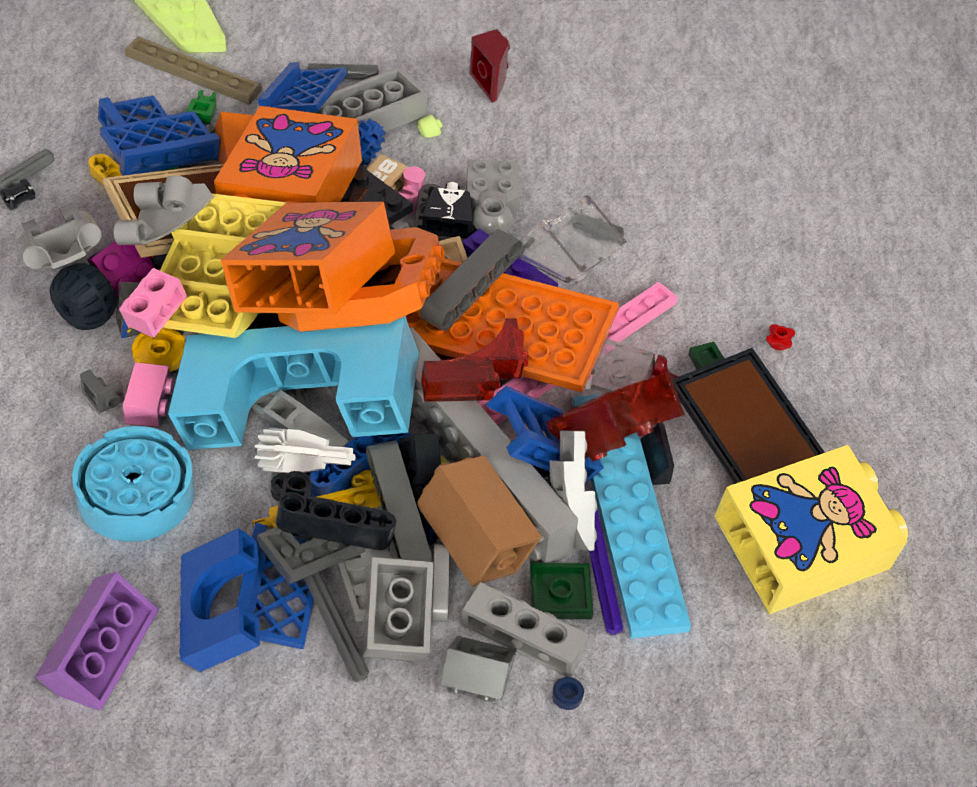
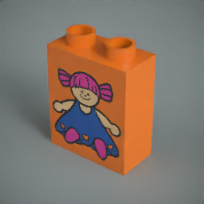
(292, 157)
(308, 257)

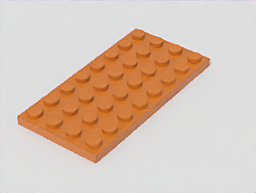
(559, 326)

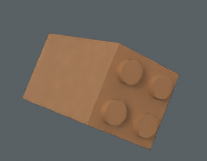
(478, 520)

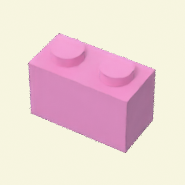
(147, 395)

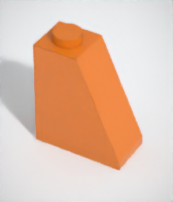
(229, 129)

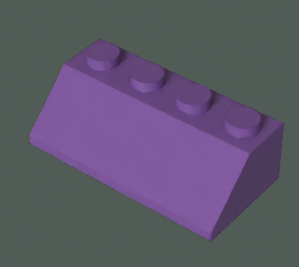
(97, 642)

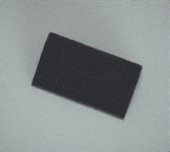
(658, 455)

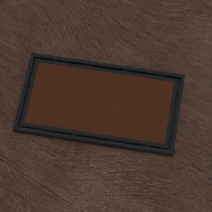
(745, 416)

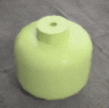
(429, 126)

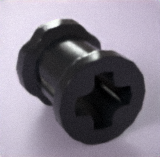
(17, 194)

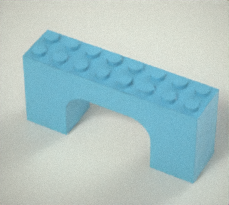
(227, 375)

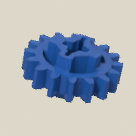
(370, 140)

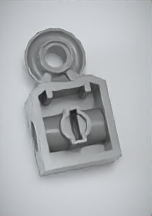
(493, 193)

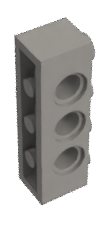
(534, 642)

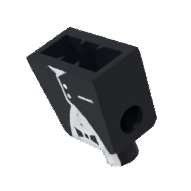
(448, 212)

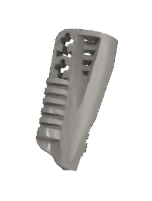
(60, 245)

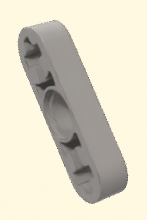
(440, 584)

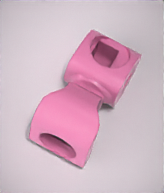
(412, 183)

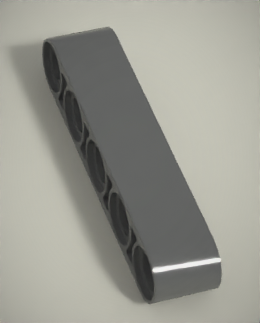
(471, 280)
(398, 499)

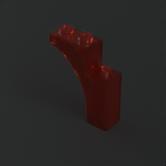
(479, 373)

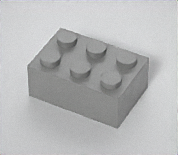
(398, 609)

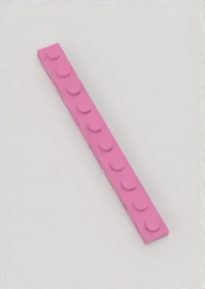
(628, 320)

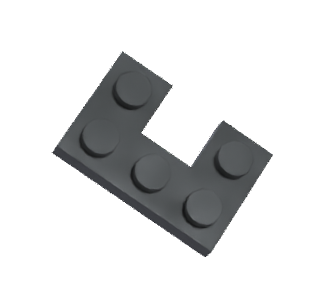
(302, 560)

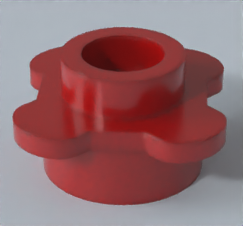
(780, 337)

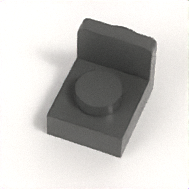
(99, 394)

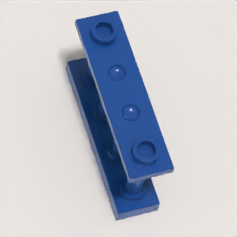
(531, 444)

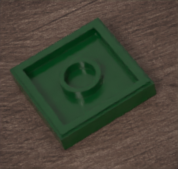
(562, 589)

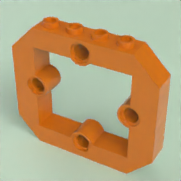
(420, 261)

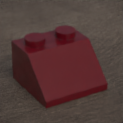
(489, 62)

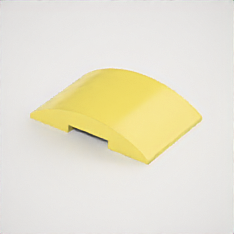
(197, 263)

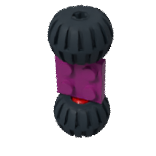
(89, 292)

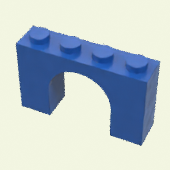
(203, 573)

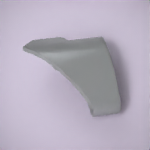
(162, 210)

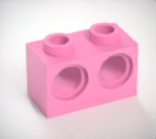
(153, 302)

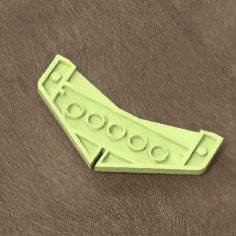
(187, 24)

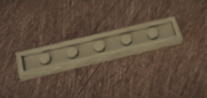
(193, 70)

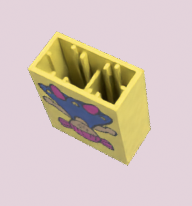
(810, 528)

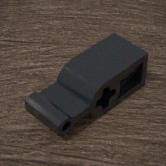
(420, 460)

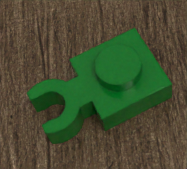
(203, 106)

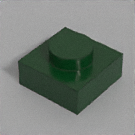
(705, 354)

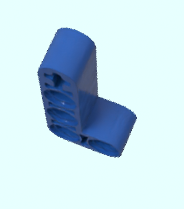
(339, 477)

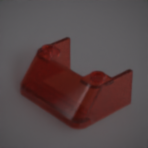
(619, 414)

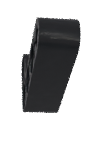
(331, 519)

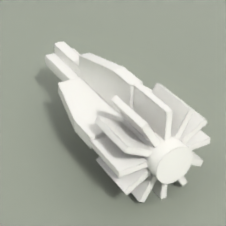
(298, 451)

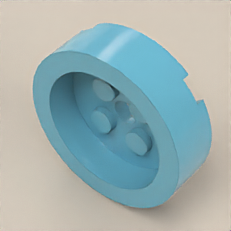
(136, 508)

